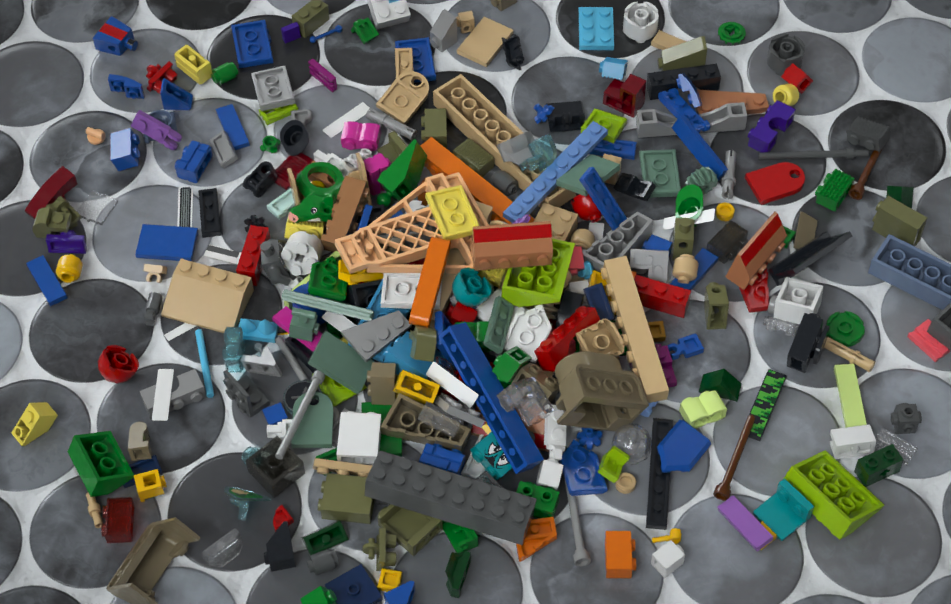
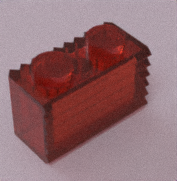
(119, 520)

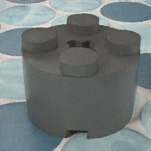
(785, 51)

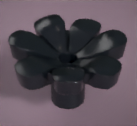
(254, 221)

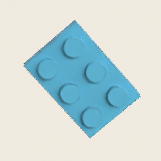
(596, 28)

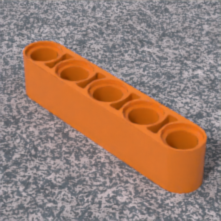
(429, 282)

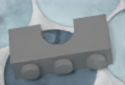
(189, 391)

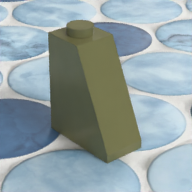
(684, 55)

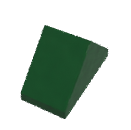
(723, 382)

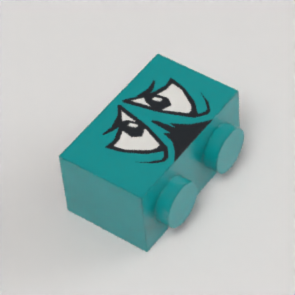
(491, 456)

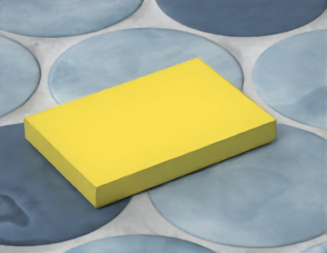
(452, 212)

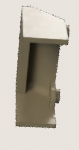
(149, 560)

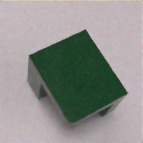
(901, 194)

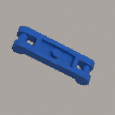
(680, 107)

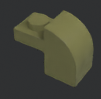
(50, 222)
(423, 343)

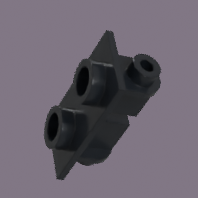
(513, 52)

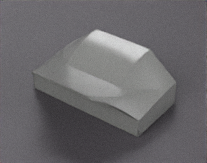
(516, 148)

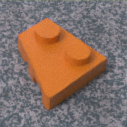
(540, 533)

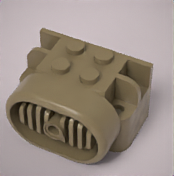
(597, 392)

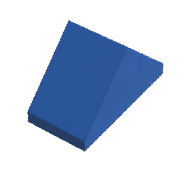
(175, 97)
(401, 595)

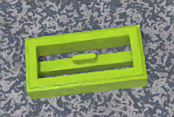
(278, 114)

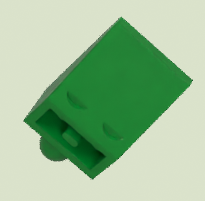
(402, 174)

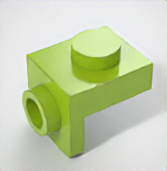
(612, 464)

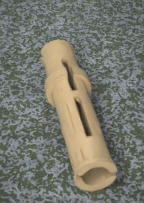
(852, 356)

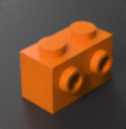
(619, 554)

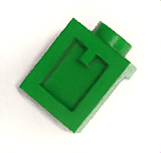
(365, 30)

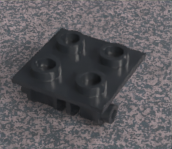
(566, 116)

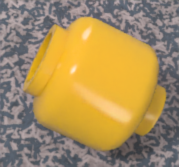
(69, 268)

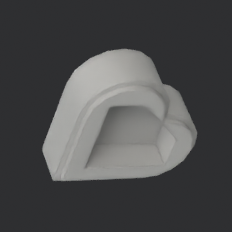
(302, 115)

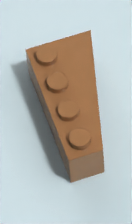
(346, 212)

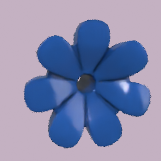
(542, 112)
(589, 437)

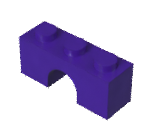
(777, 117)

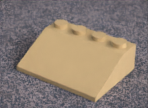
(207, 296)

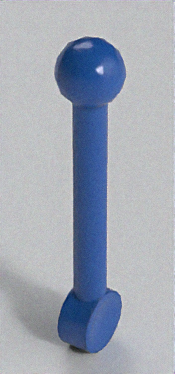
(338, 28)

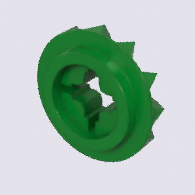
(728, 28)

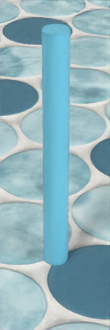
(204, 363)

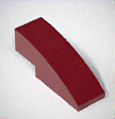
(56, 186)

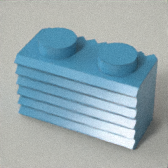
(613, 68)

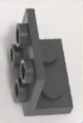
(245, 393)

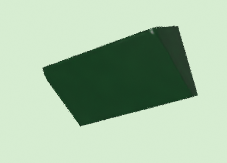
(325, 537)

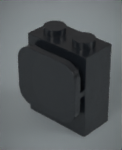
(807, 342)

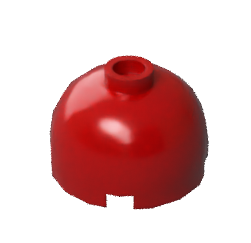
(586, 208)
(116, 364)

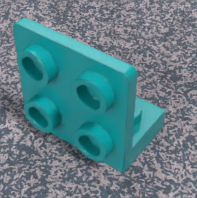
(784, 510)

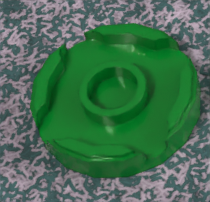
(846, 328)

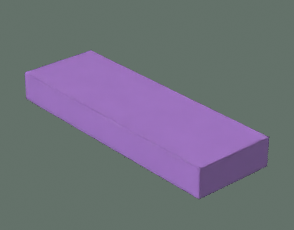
(745, 523)

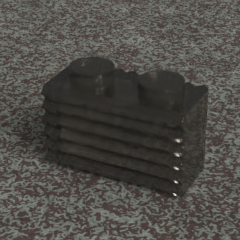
(728, 241)

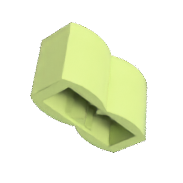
(703, 409)

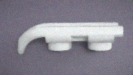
(365, 153)

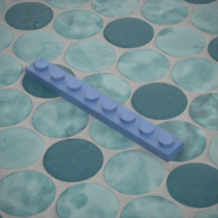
(546, 181)

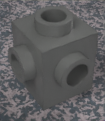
(905, 418)

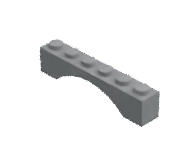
(657, 123)

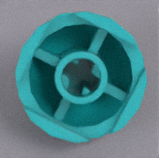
(470, 288)

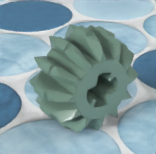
(704, 178)

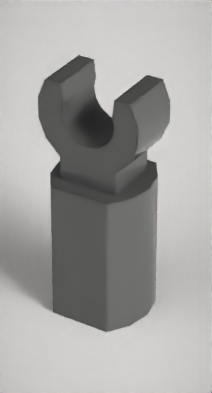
(152, 308)

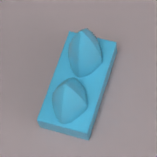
(259, 330)

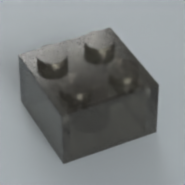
(272, 472)

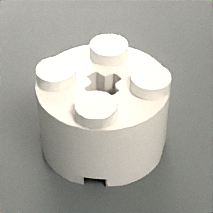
(640, 21)
(301, 252)

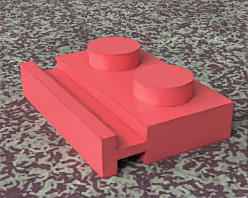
(928, 343)

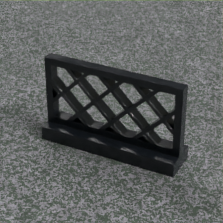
(806, 256)

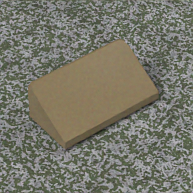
(805, 230)

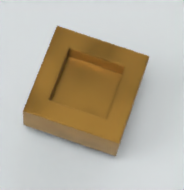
(657, 331)

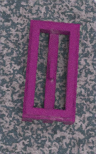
(322, 75)

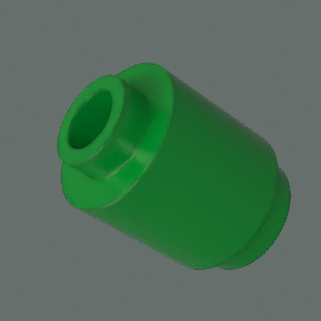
(224, 73)

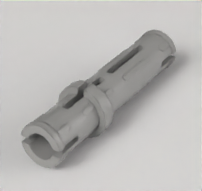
(385, 121)
(729, 179)

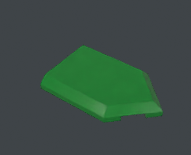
(325, 281)

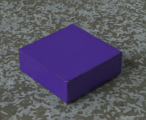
(290, 32)

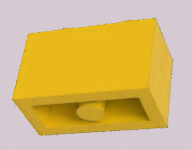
(416, 387)

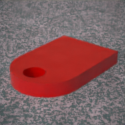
(775, 182)

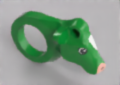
(317, 201)

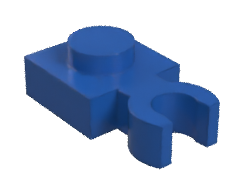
(688, 346)

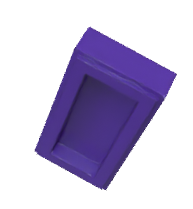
(66, 243)

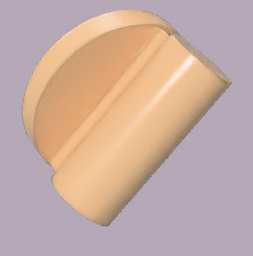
(95, 136)

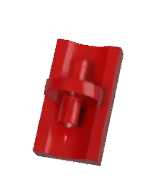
(158, 74)

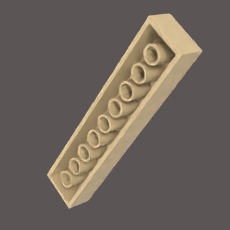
(488, 127)

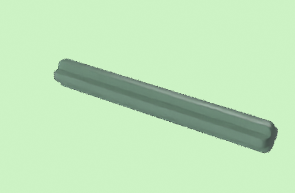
(327, 305)

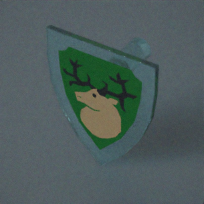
(242, 498)

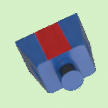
(114, 38)

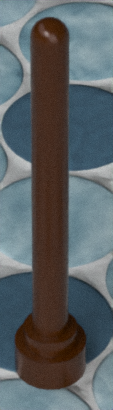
(857, 190)
(723, 490)

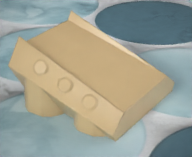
(601, 338)

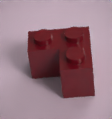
(626, 95)

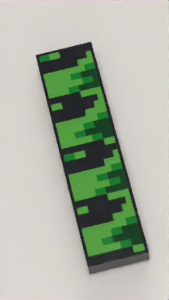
(765, 402)

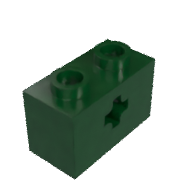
(878, 465)

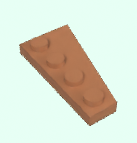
(715, 99)

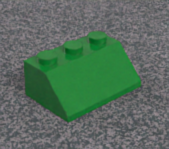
(99, 462)

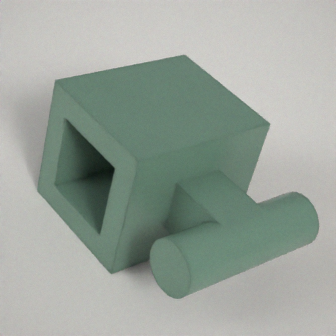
(303, 324)

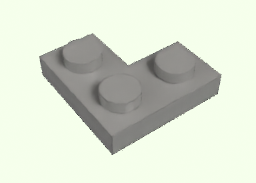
(653, 260)

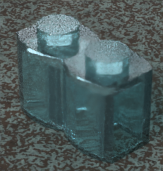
(233, 349)

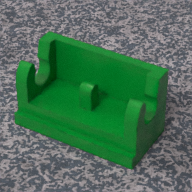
(460, 537)

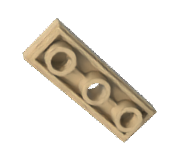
(343, 468)

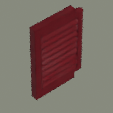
(296, 163)

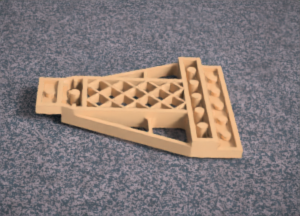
(363, 250)

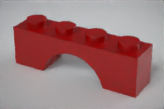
(557, 344)

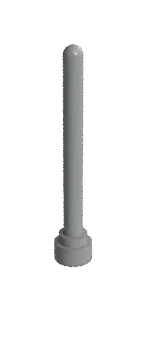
(581, 555)

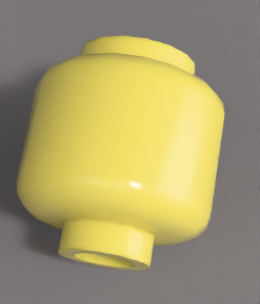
(786, 94)

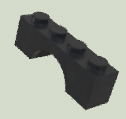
(703, 77)

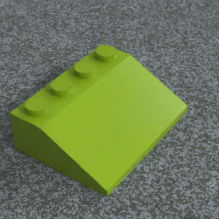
(539, 283)
(837, 495)

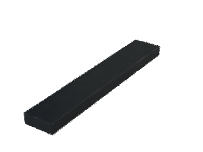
(658, 482)

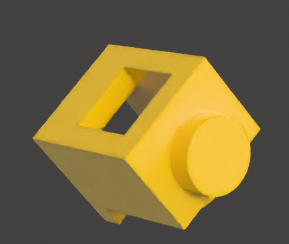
(149, 484)

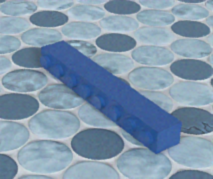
(478, 376)

